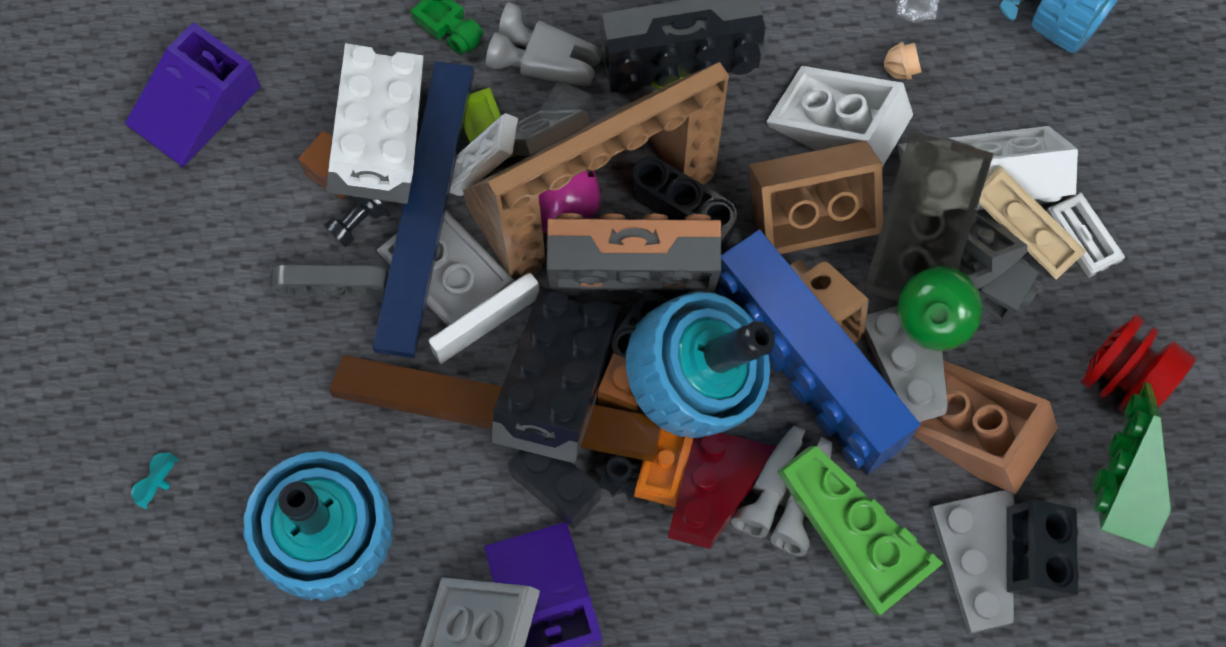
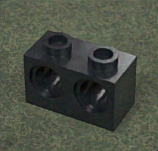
(1042, 550)

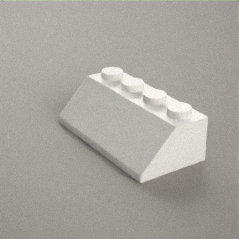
(1033, 157)

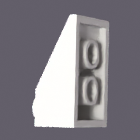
(842, 109)

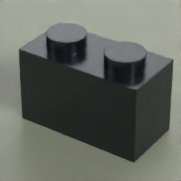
(557, 485)

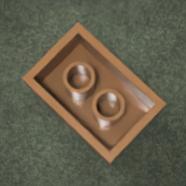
(818, 197)

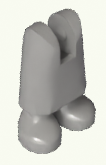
(548, 53)
(772, 492)

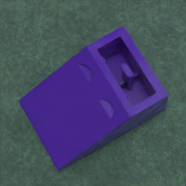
(192, 94)
(551, 565)

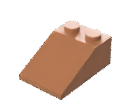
(990, 428)

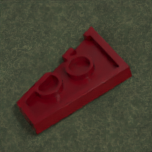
(714, 484)

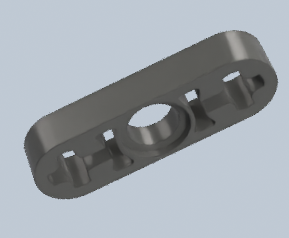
(324, 279)

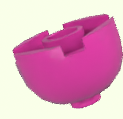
(577, 197)

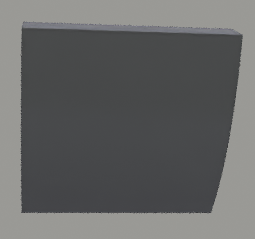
(989, 250)

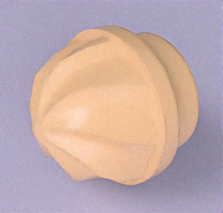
(902, 61)

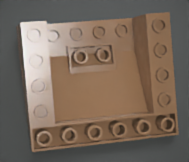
(678, 120)

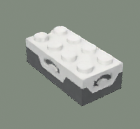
(375, 125)

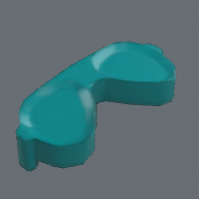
(159, 467)

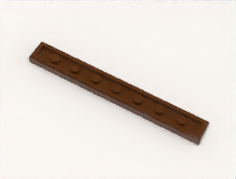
(474, 402)

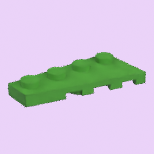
(867, 544)

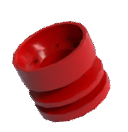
(1132, 362)

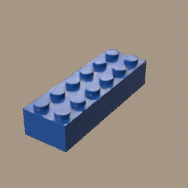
(817, 356)

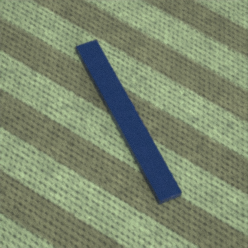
(424, 213)

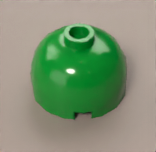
(940, 308)

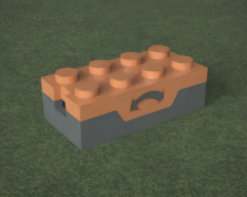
(633, 253)

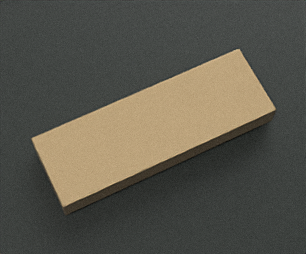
(1029, 222)

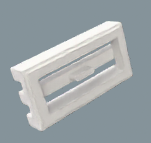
(1085, 261)

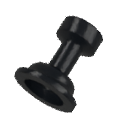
(342, 228)

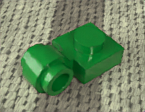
(445, 17)

